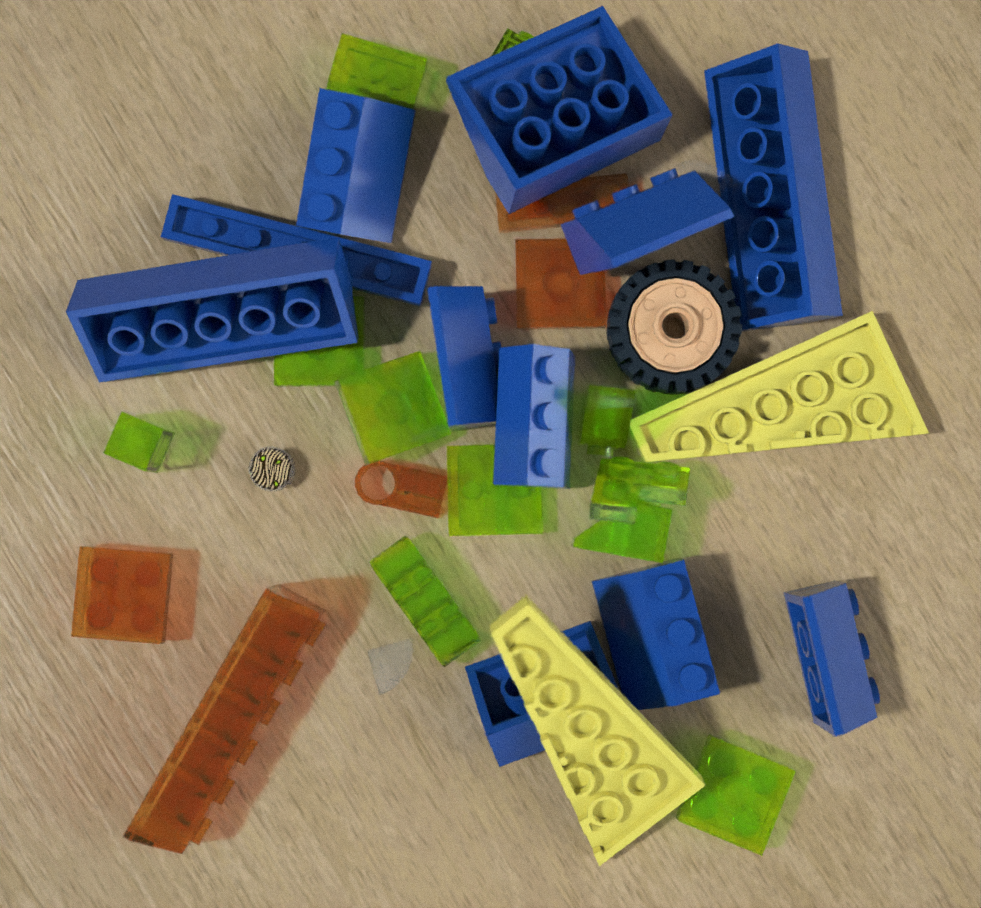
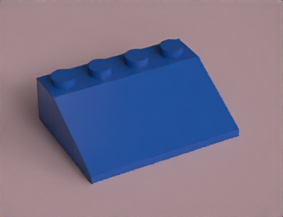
(558, 108)

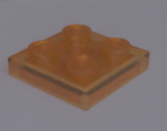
(553, 291)
(122, 595)

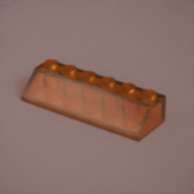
(227, 720)

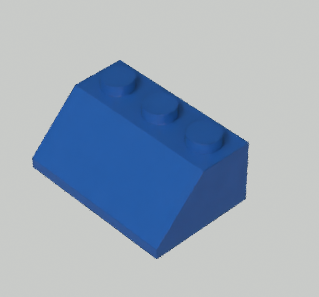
(355, 166)
(642, 220)
(466, 354)
(534, 416)
(656, 635)
(832, 656)
(502, 706)

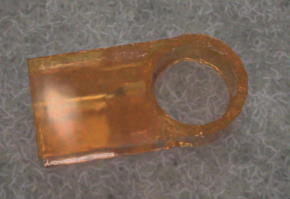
(413, 490)

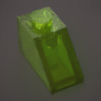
(605, 419)
(641, 540)

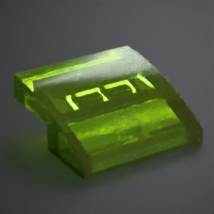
(377, 72)
(486, 508)

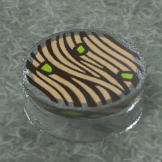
(272, 469)

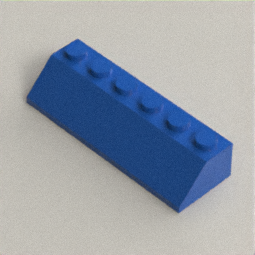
(781, 219)
(215, 310)

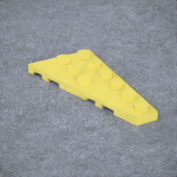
(810, 395)
(601, 747)

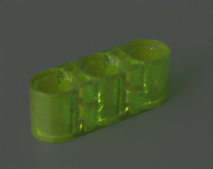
(425, 601)

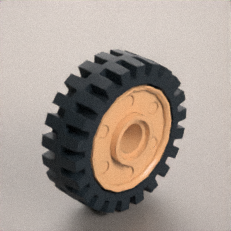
(698, 302)

